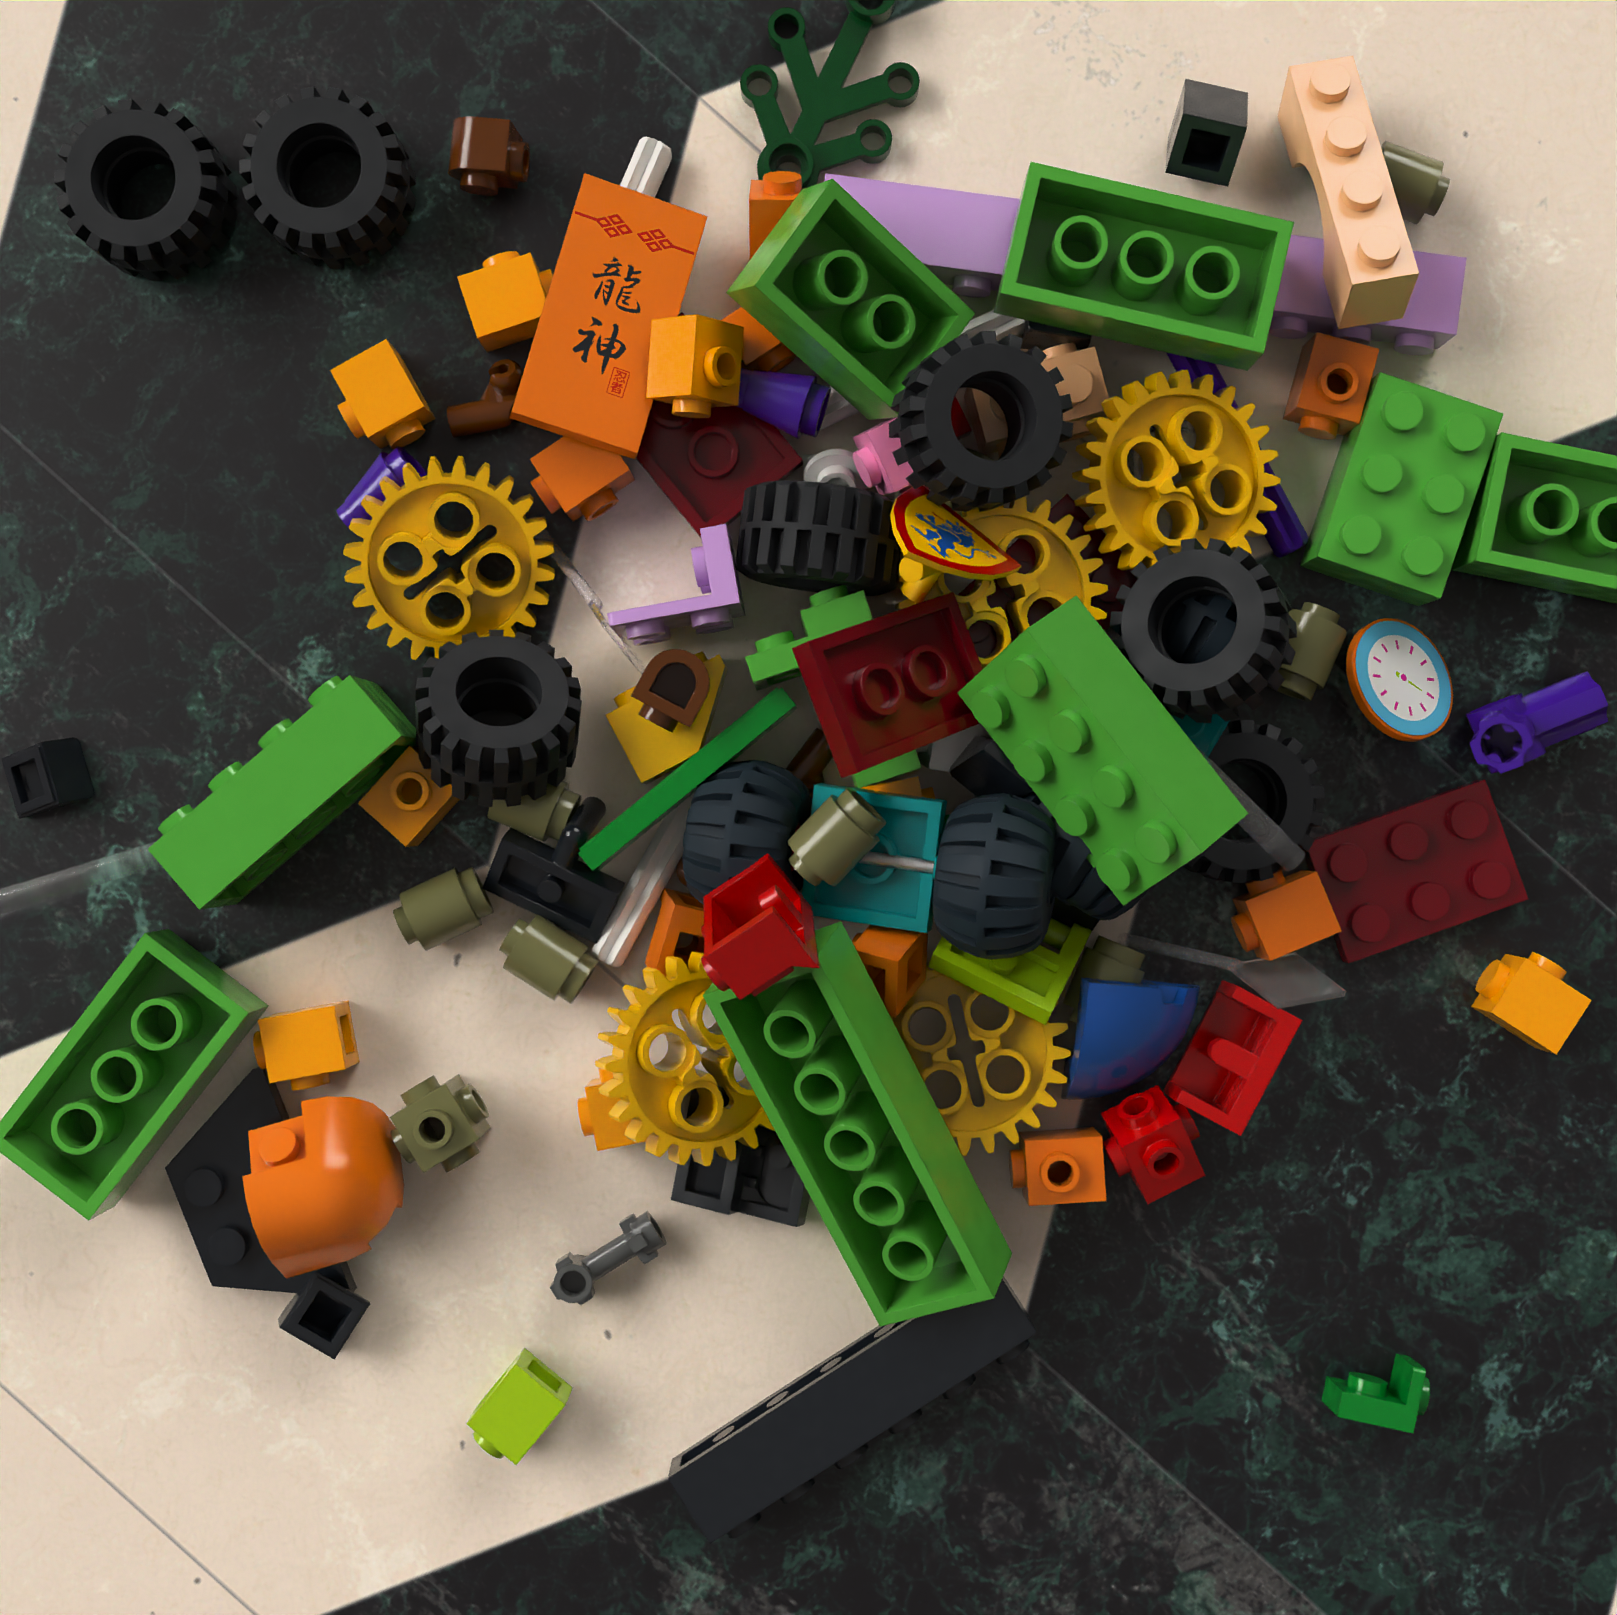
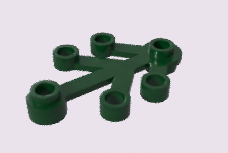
(824, 97)

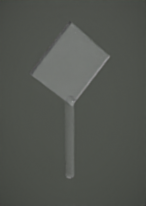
(591, 598)
(1281, 982)

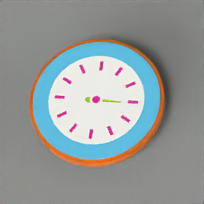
(1399, 680)

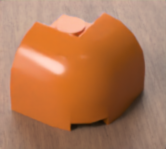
(323, 1183)

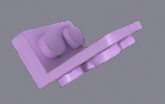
(708, 613)

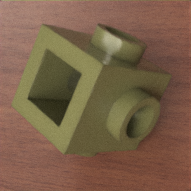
(460, 1111)

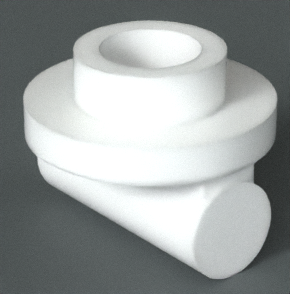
(832, 467)

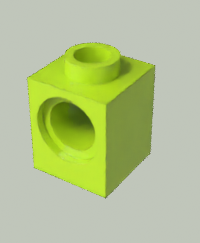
(518, 1408)

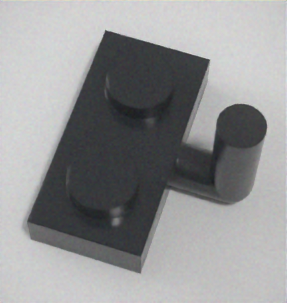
(553, 879)

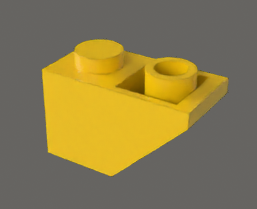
(654, 749)

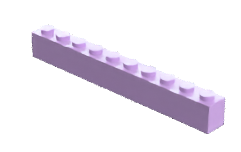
(969, 233)

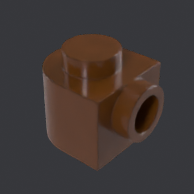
(487, 155)
(672, 689)

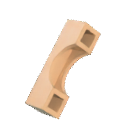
(1366, 243)

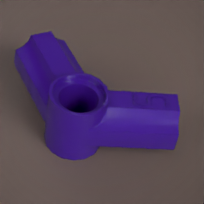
(1522, 726)

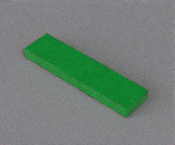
(686, 779)

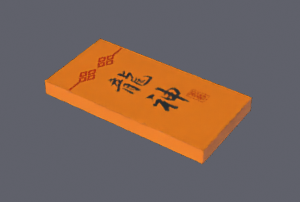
(590, 353)

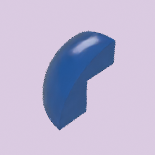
(1125, 1033)

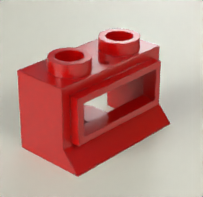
(756, 930)
(1232, 1057)

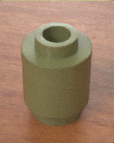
(1415, 181)
(1315, 651)
(539, 817)
(835, 838)
(442, 908)
(548, 958)
(1106, 962)

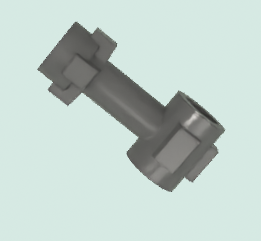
(579, 1272)

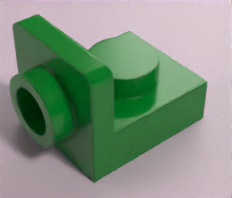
(1370, 1402)

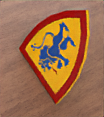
(941, 541)

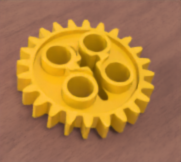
(1222, 450)
(411, 517)
(1055, 577)
(1018, 1037)
(655, 1092)

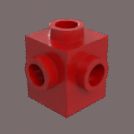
(1152, 1143)

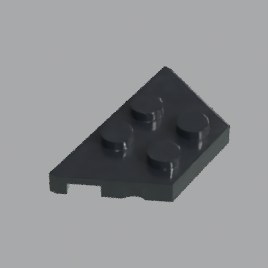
(212, 1192)

